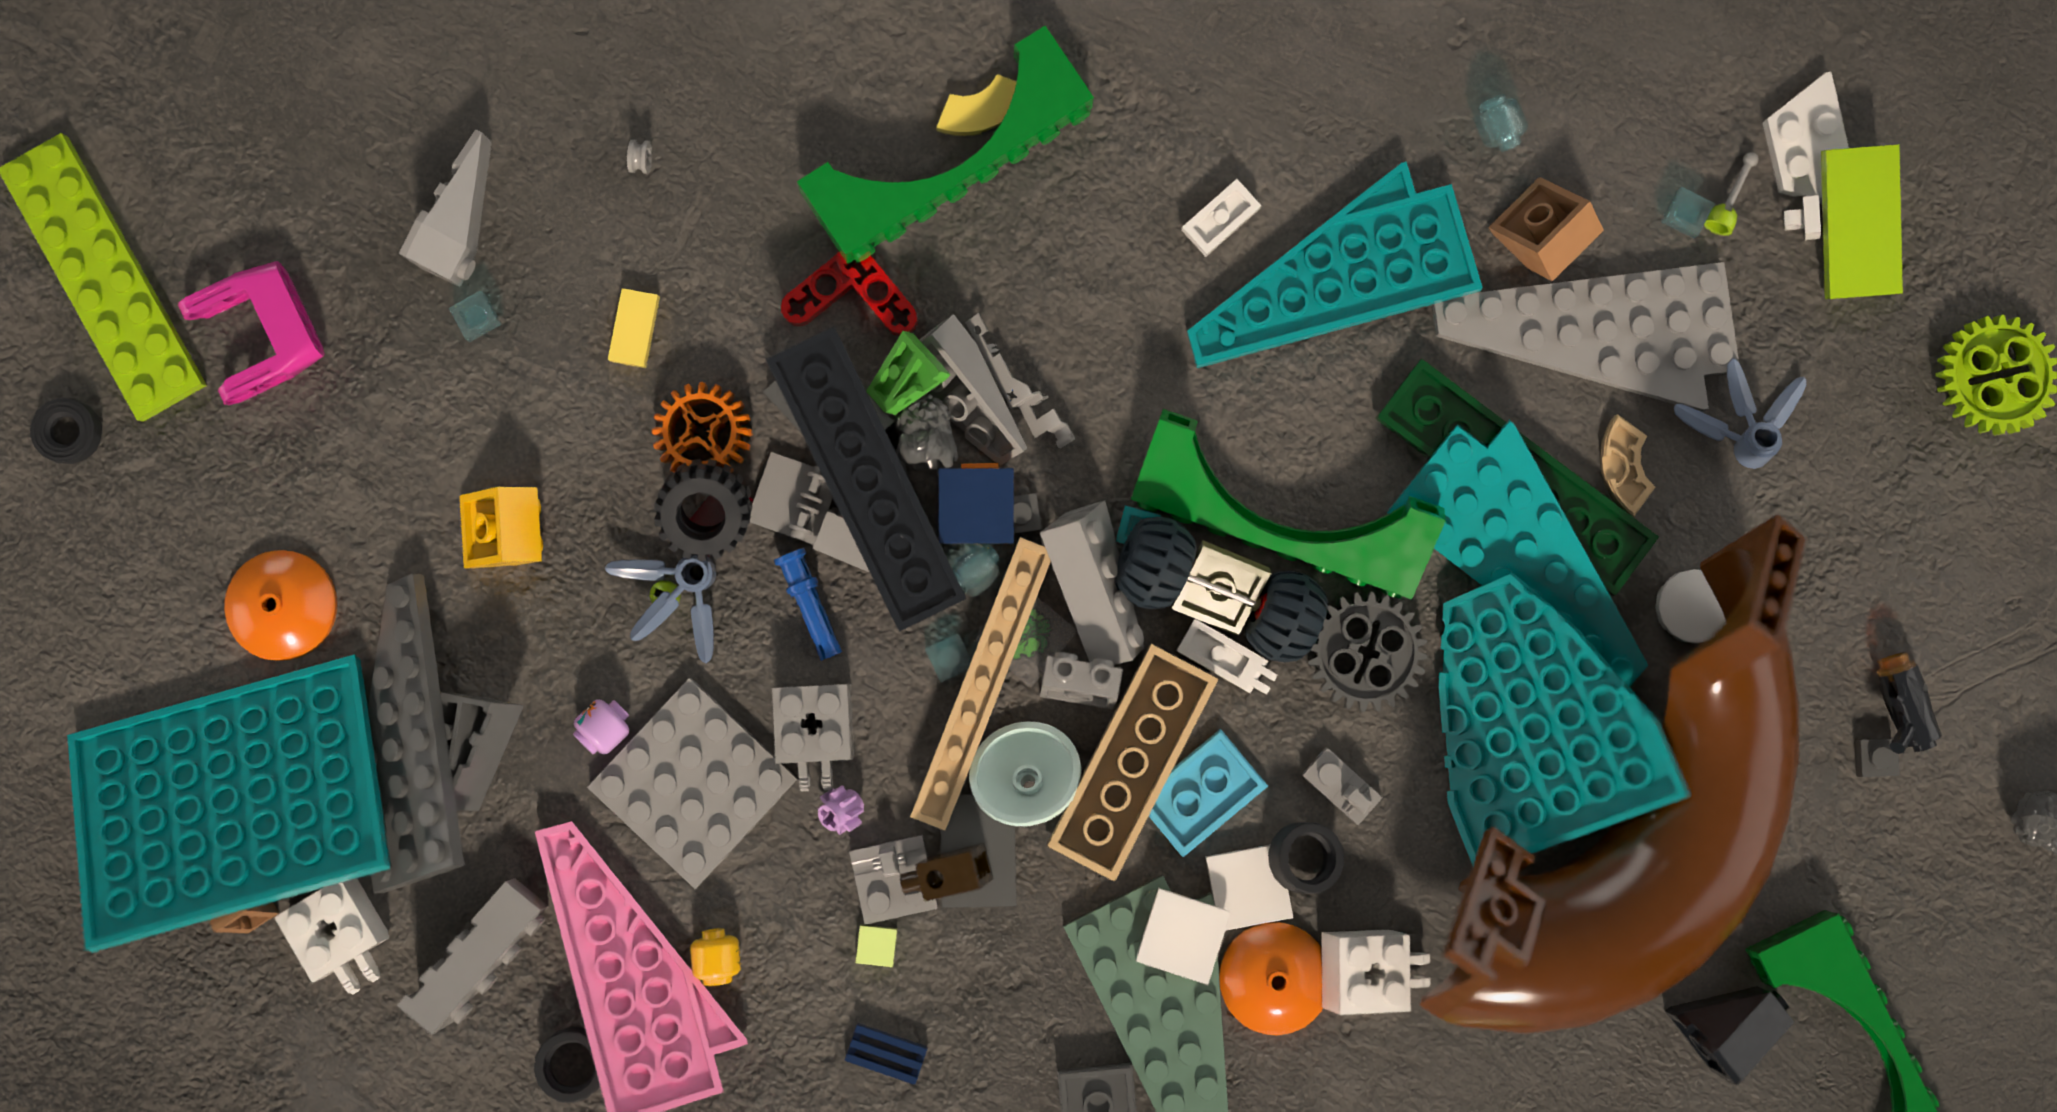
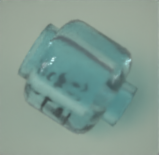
(1500, 122)
(975, 568)

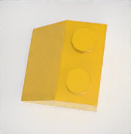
(501, 527)

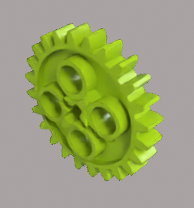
(1990, 343)

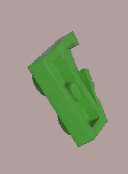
(906, 375)

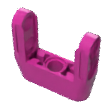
(281, 316)

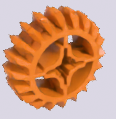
(716, 423)

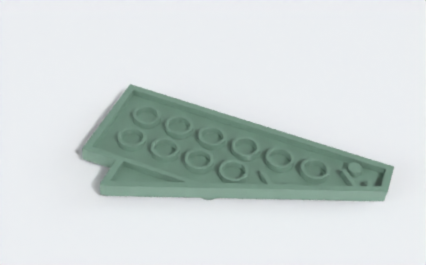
(1161, 1018)

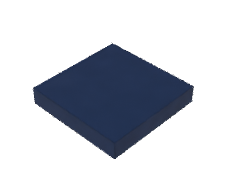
(976, 505)

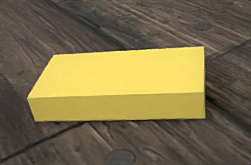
(633, 328)

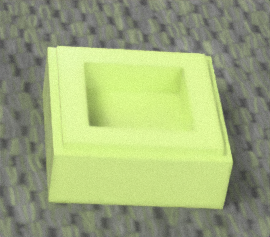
(876, 945)

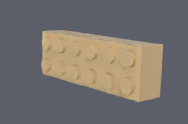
(1132, 762)

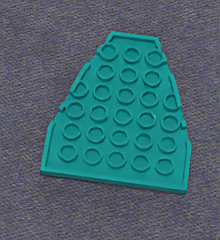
(1541, 725)

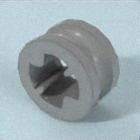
(639, 156)

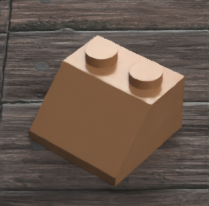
(1547, 228)

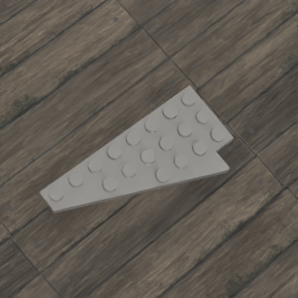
(1626, 331)

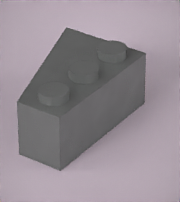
(476, 741)

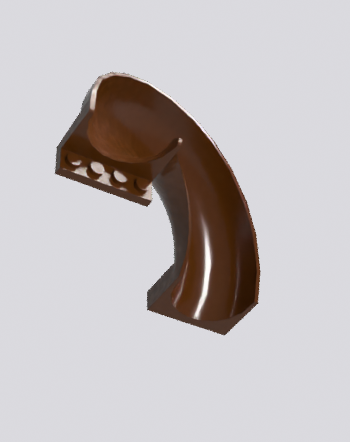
(1668, 881)

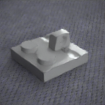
(878, 879)

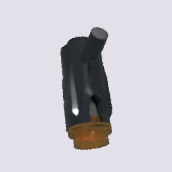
(1907, 703)

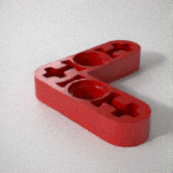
(846, 281)

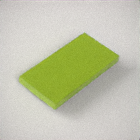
(1862, 221)

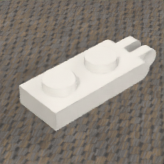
(1225, 657)

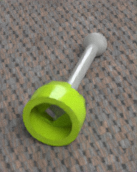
(1723, 216)

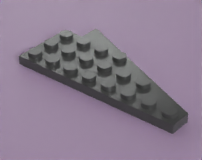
(411, 743)

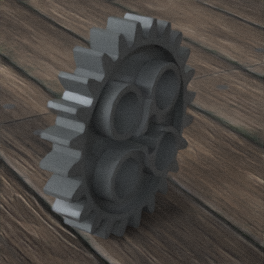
(1398, 663)

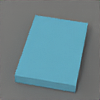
(1204, 792)

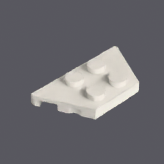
(1800, 133)

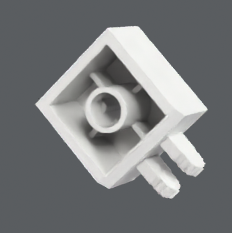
(326, 951)
(1387, 979)

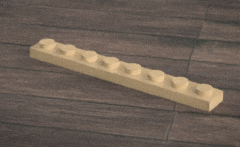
(982, 684)

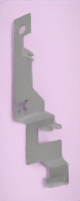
(1025, 397)

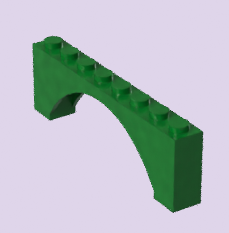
(867, 212)
(1379, 553)
(1825, 960)

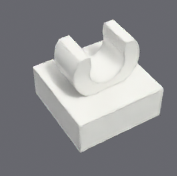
(1807, 218)

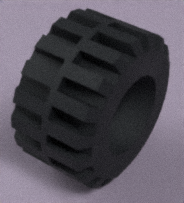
(694, 537)

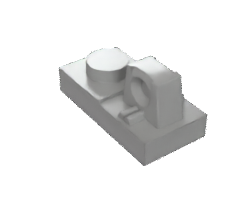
(1341, 786)

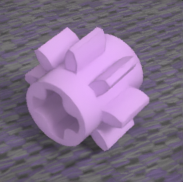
(840, 810)

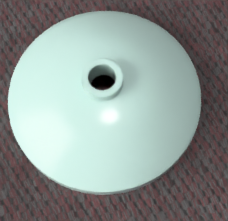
(1022, 755)

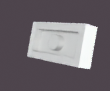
(1221, 217)

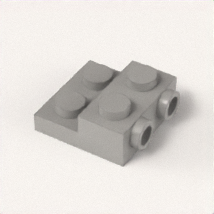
(1081, 682)

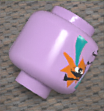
(601, 726)

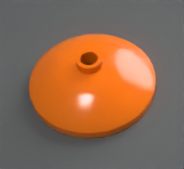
(302, 611)
(1255, 960)

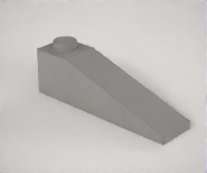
(448, 235)
(972, 393)

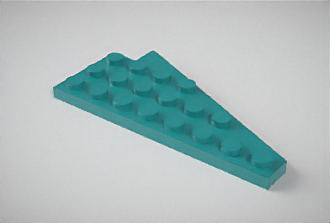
(1362, 265)
(1510, 523)

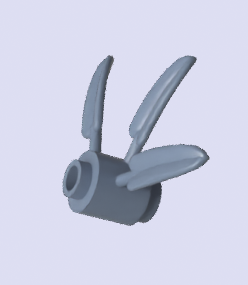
(1761, 439)
(666, 603)

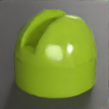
(663, 586)

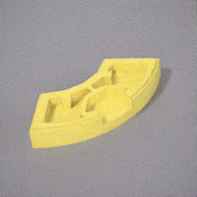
(979, 111)

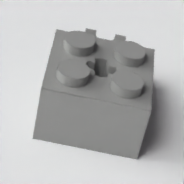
(797, 743)

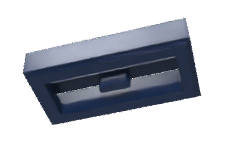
(881, 1067)

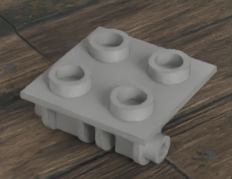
(791, 499)

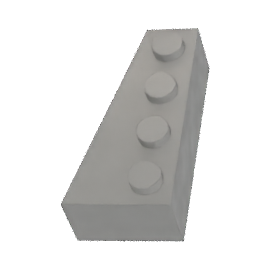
(1086, 565)
(475, 957)

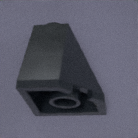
(1733, 1029)

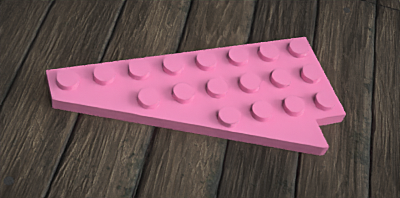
(640, 1004)

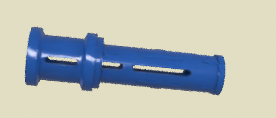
(803, 588)

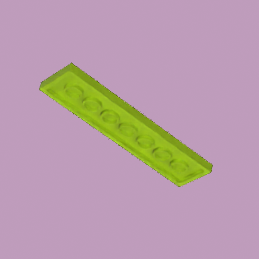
(102, 277)

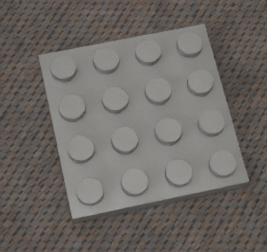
(692, 783)

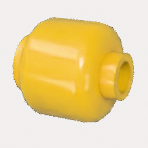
(715, 957)

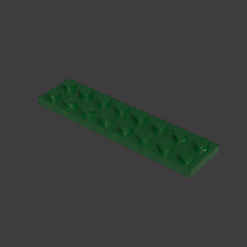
(1431, 406)

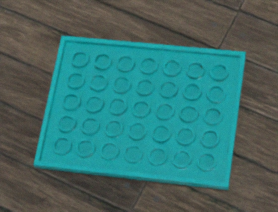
(225, 803)

